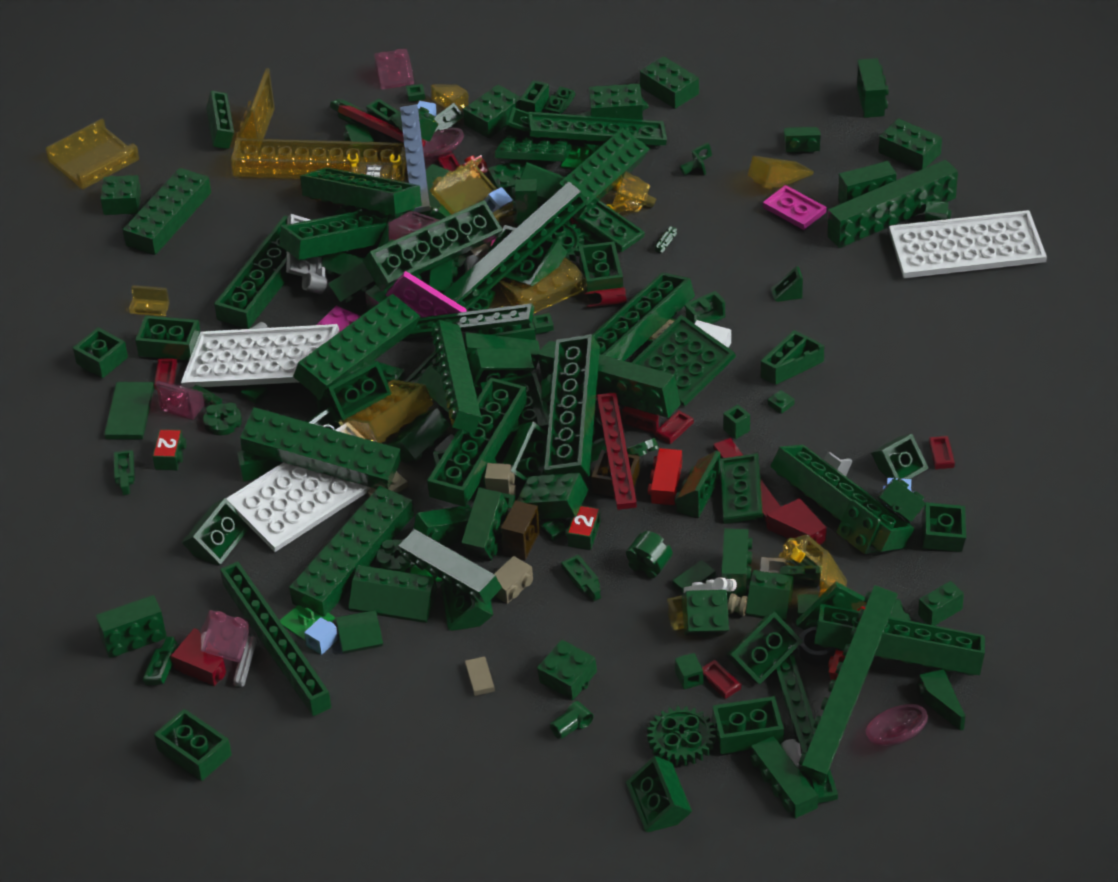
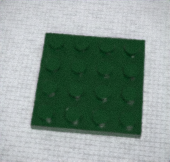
(534, 149)
(687, 354)

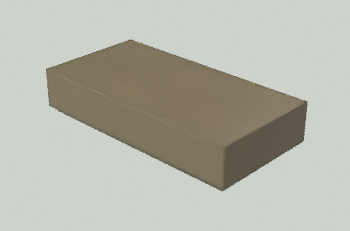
(479, 676)

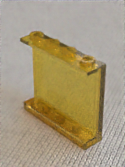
(91, 154)
(466, 188)

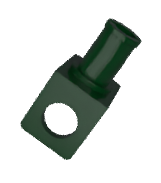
(697, 162)

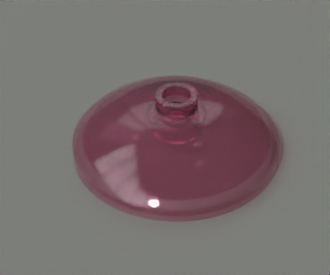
(443, 143)
(897, 725)

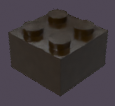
(601, 475)
(519, 530)

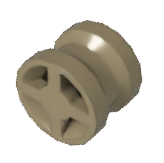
(737, 604)

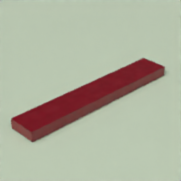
(373, 122)
(728, 449)

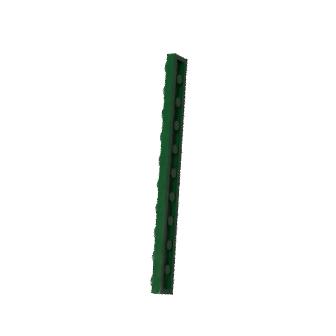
(802, 720)

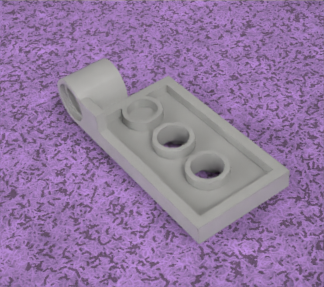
(310, 269)

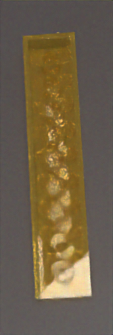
(298, 157)

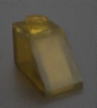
(448, 94)

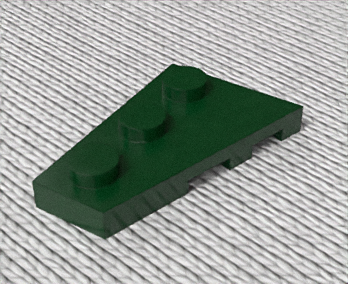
(837, 596)

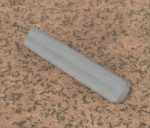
(243, 666)

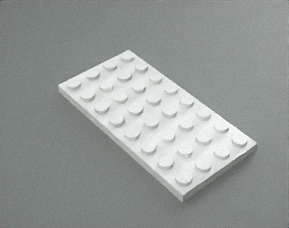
(967, 244)
(252, 355)
(293, 500)

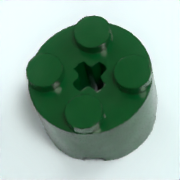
(648, 554)

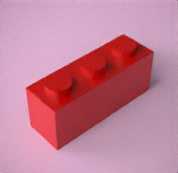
(665, 476)

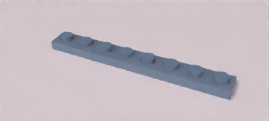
(414, 153)

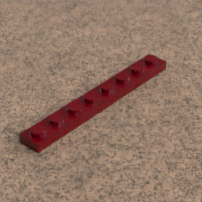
(616, 451)

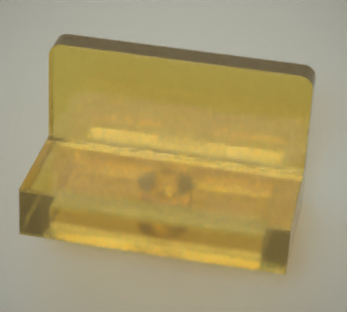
(149, 300)

